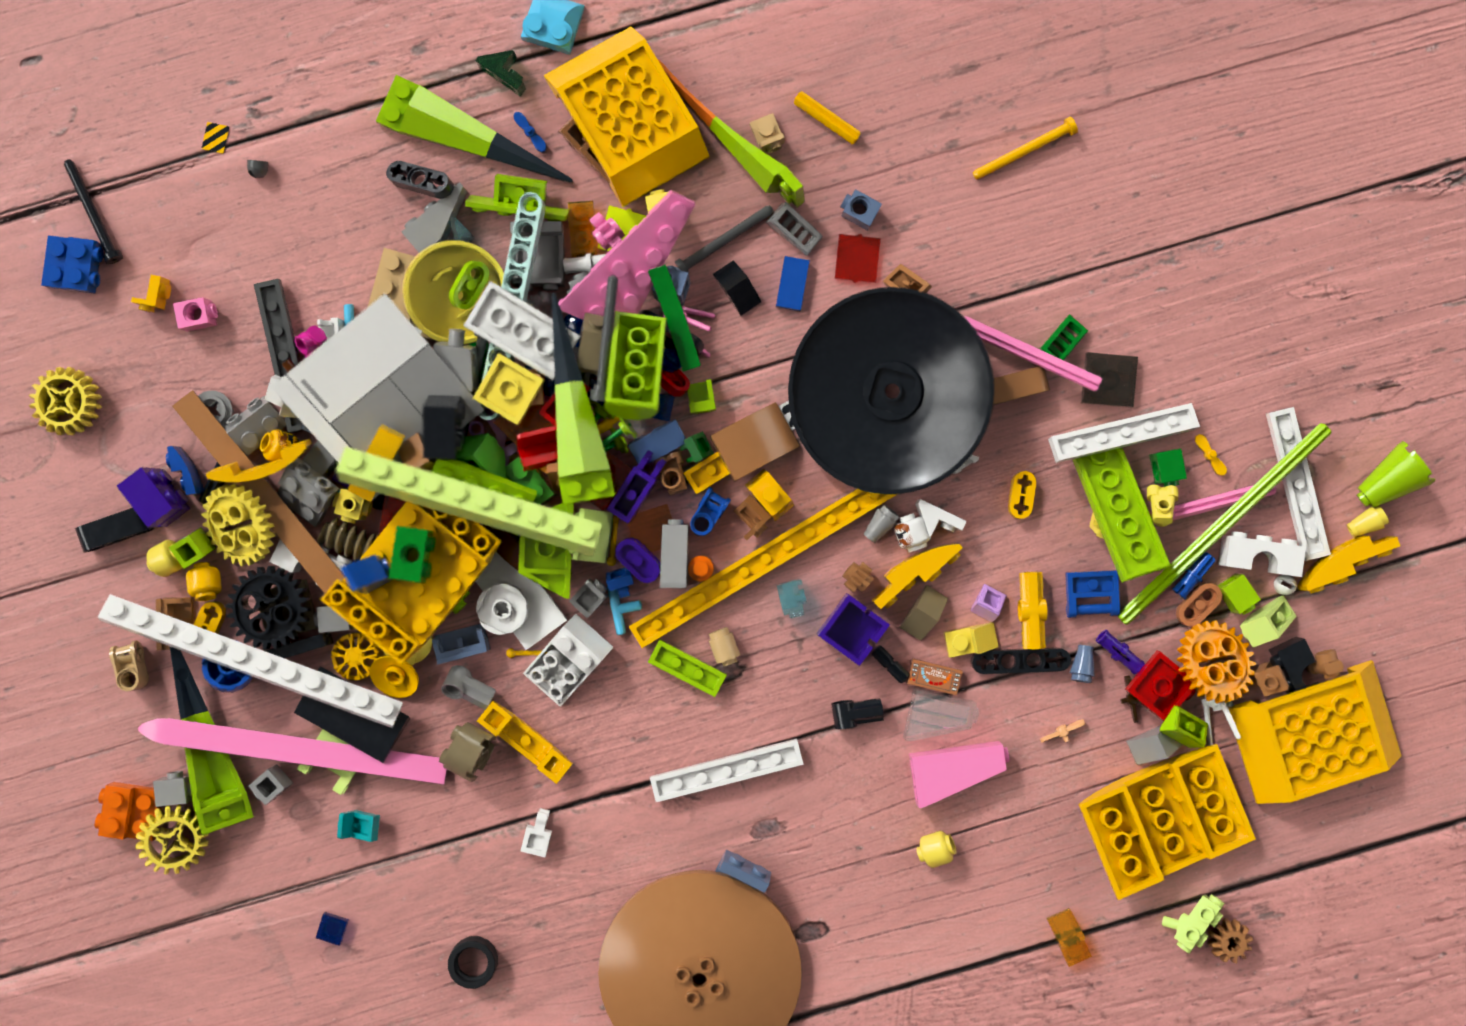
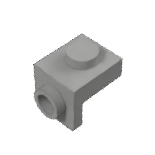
(589, 597)

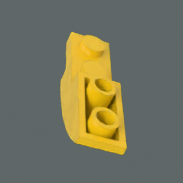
(1343, 559)
(923, 564)

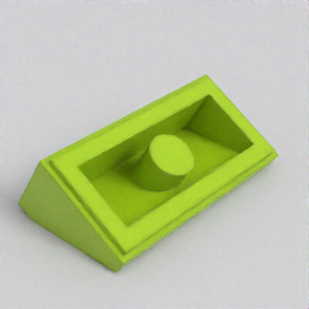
(1185, 728)

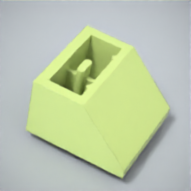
(603, 544)

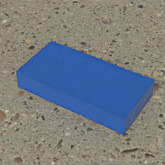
(792, 283)

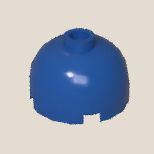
(224, 678)

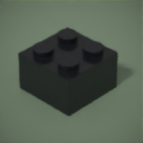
(442, 427)

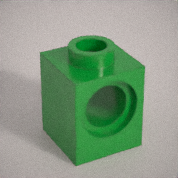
(1168, 467)

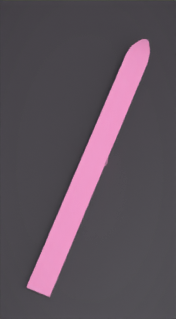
(292, 750)

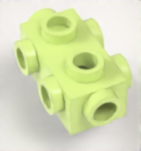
(1192, 927)

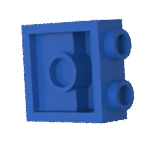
(72, 264)

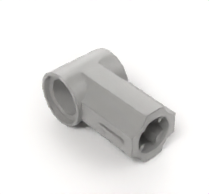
(461, 685)

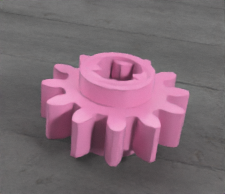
(607, 232)

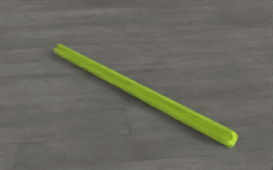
(1224, 523)

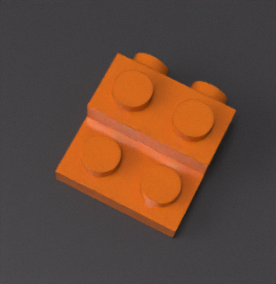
(124, 810)

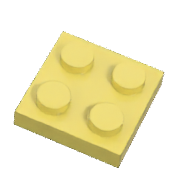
(508, 389)

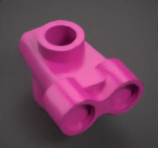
(310, 340)

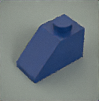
(367, 574)

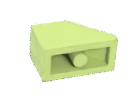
(1268, 622)

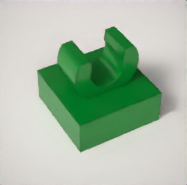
(698, 447)

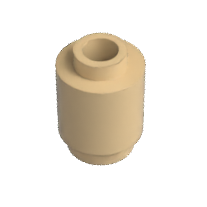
(724, 646)

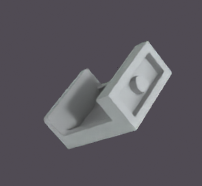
(548, 265)

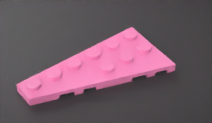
(630, 260)

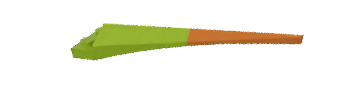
(765, 170)

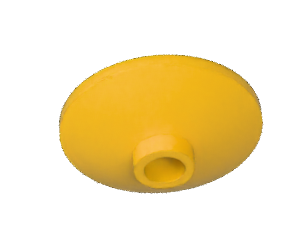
(393, 677)

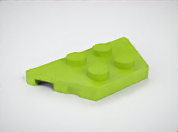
(546, 562)

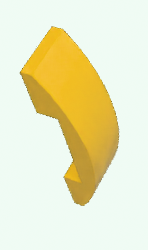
(232, 472)
(525, 740)

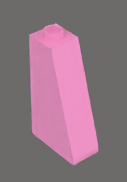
(953, 769)

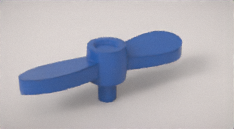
(530, 132)

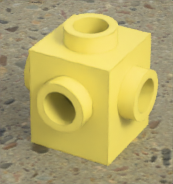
(359, 511)

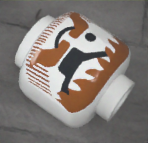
(911, 533)

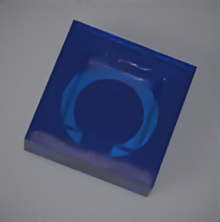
(332, 928)

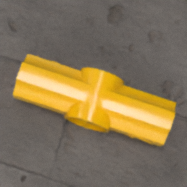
(1032, 610)

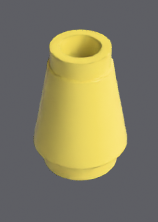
(1369, 521)

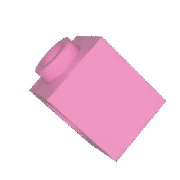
(185, 314)

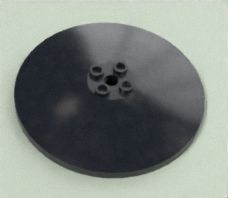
(843, 379)

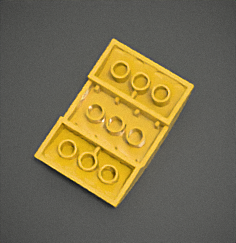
(1165, 819)

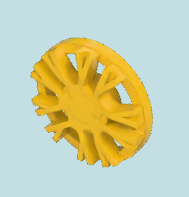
(353, 656)

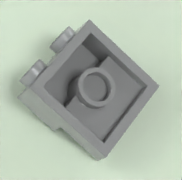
(306, 491)

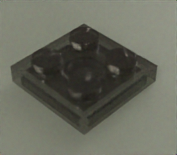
(1117, 376)

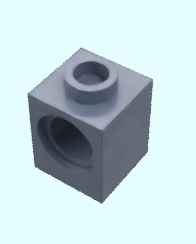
(863, 220)

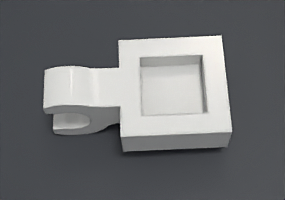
(537, 837)

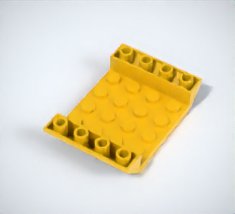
(629, 114)
(407, 613)
(1316, 737)

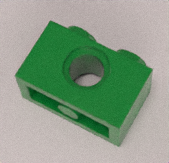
(405, 540)

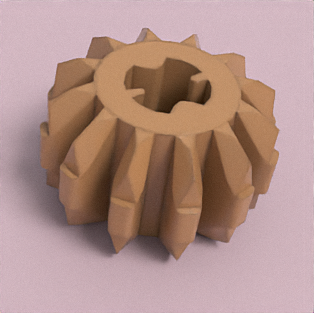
(1239, 938)

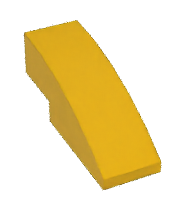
(384, 445)

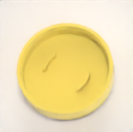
(429, 283)

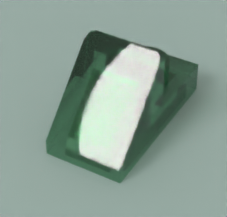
(497, 67)

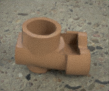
(672, 469)
(1326, 664)

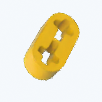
(1028, 496)
(204, 616)

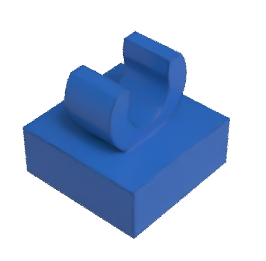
(620, 580)

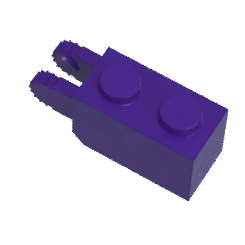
(635, 489)

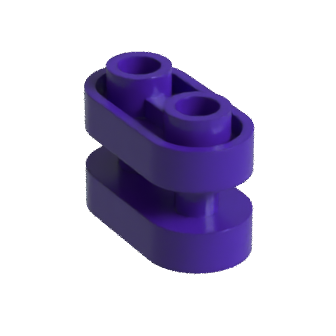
(638, 560)

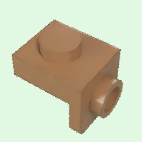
(753, 515)
(1270, 679)

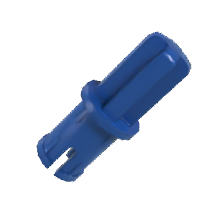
(1194, 575)

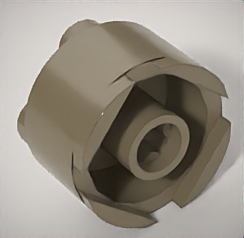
(468, 751)

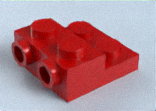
(1160, 686)

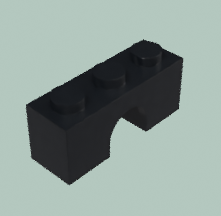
(1293, 658)

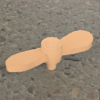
(1063, 731)

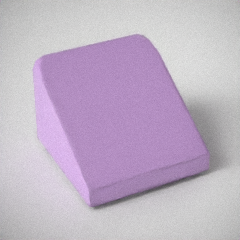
(988, 603)

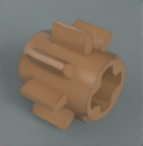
(858, 577)

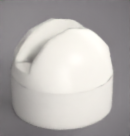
(1283, 590)

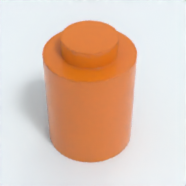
(700, 568)

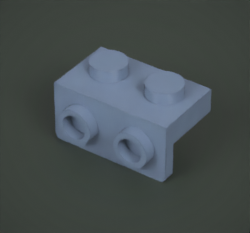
(744, 870)

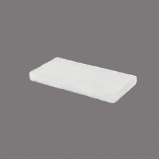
(516, 328)
(542, 610)

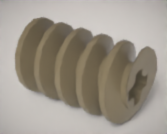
(345, 539)

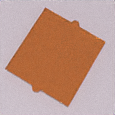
(648, 526)

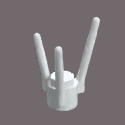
(1216, 707)

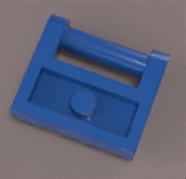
(1092, 585)

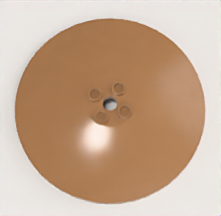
(705, 927)

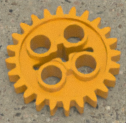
(1228, 678)

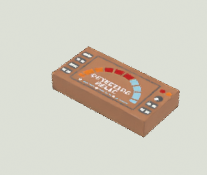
(934, 676)

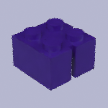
(154, 497)
(851, 628)

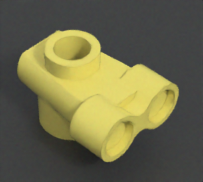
(1162, 503)

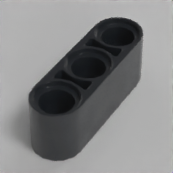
(111, 530)

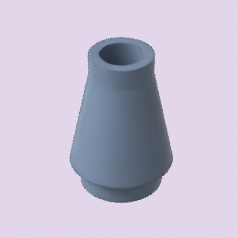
(1083, 665)

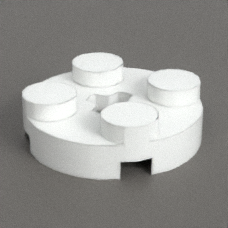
(488, 613)

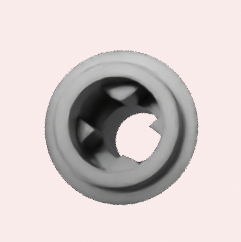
(881, 523)

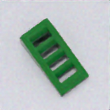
(1076, 327)

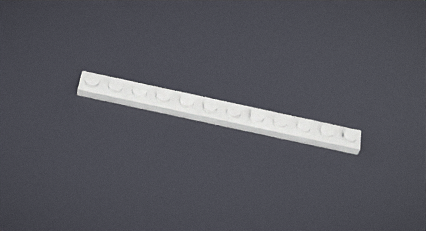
(250, 661)

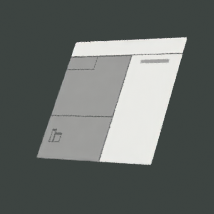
(369, 377)

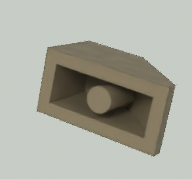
(590, 343)

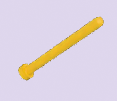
(1068, 127)

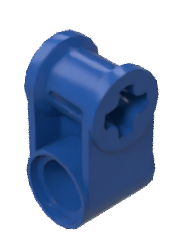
(709, 510)

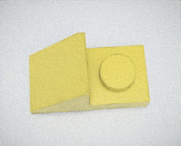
(971, 640)

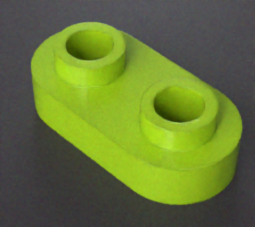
(469, 286)

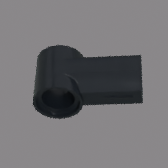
(850, 713)

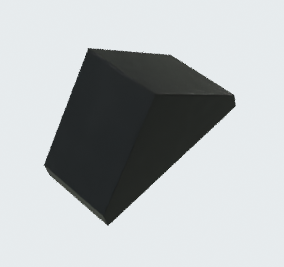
(737, 287)

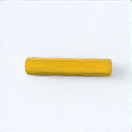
(827, 117)

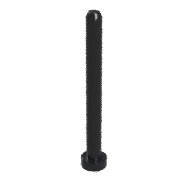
(112, 255)

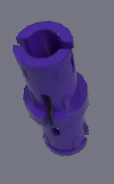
(1132, 662)

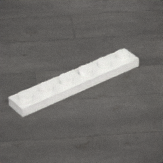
(1123, 433)
(1299, 486)
(726, 770)

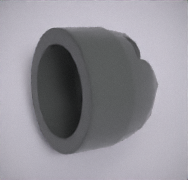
(256, 168)

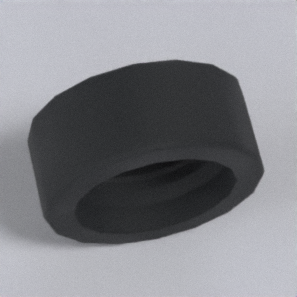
(459, 976)

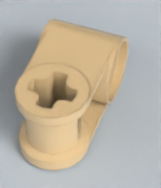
(129, 664)

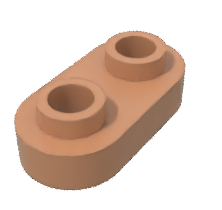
(1199, 606)

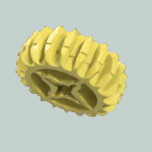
(49, 412)
(163, 834)

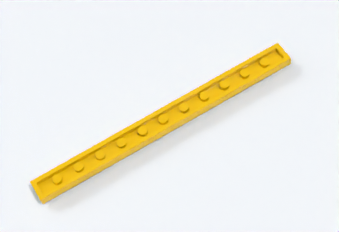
(755, 565)

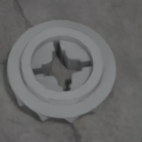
(224, 407)

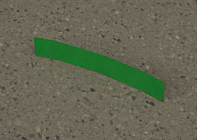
(675, 317)

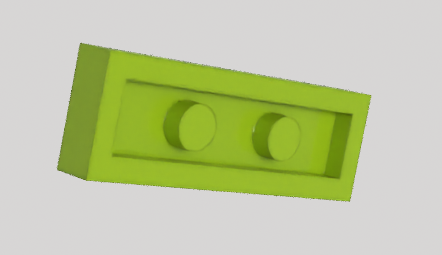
(687, 668)

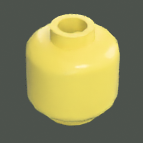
(161, 559)
(936, 849)

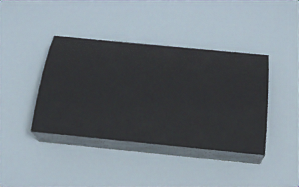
(355, 730)

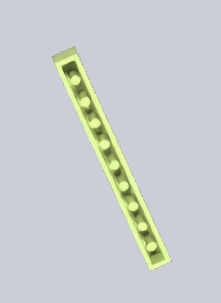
(468, 501)

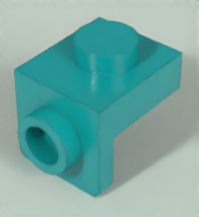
(358, 825)

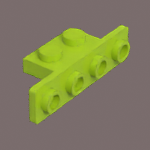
(508, 193)

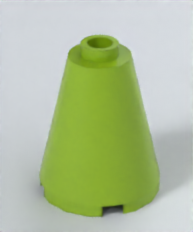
(1395, 477)

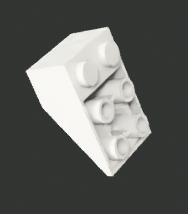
(572, 657)

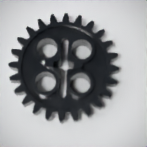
(259, 587)

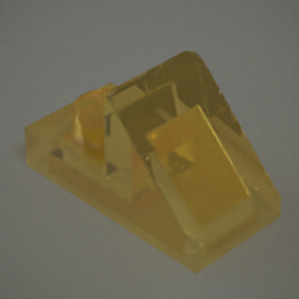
(1069, 937)

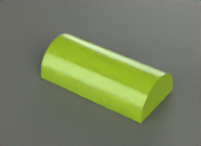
(635, 366)

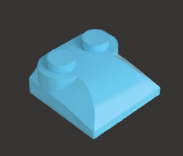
(553, 24)

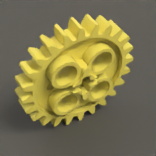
(229, 507)

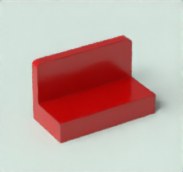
(537, 448)

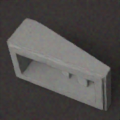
(800, 222)

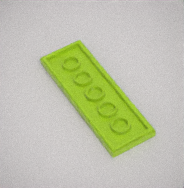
(1121, 514)

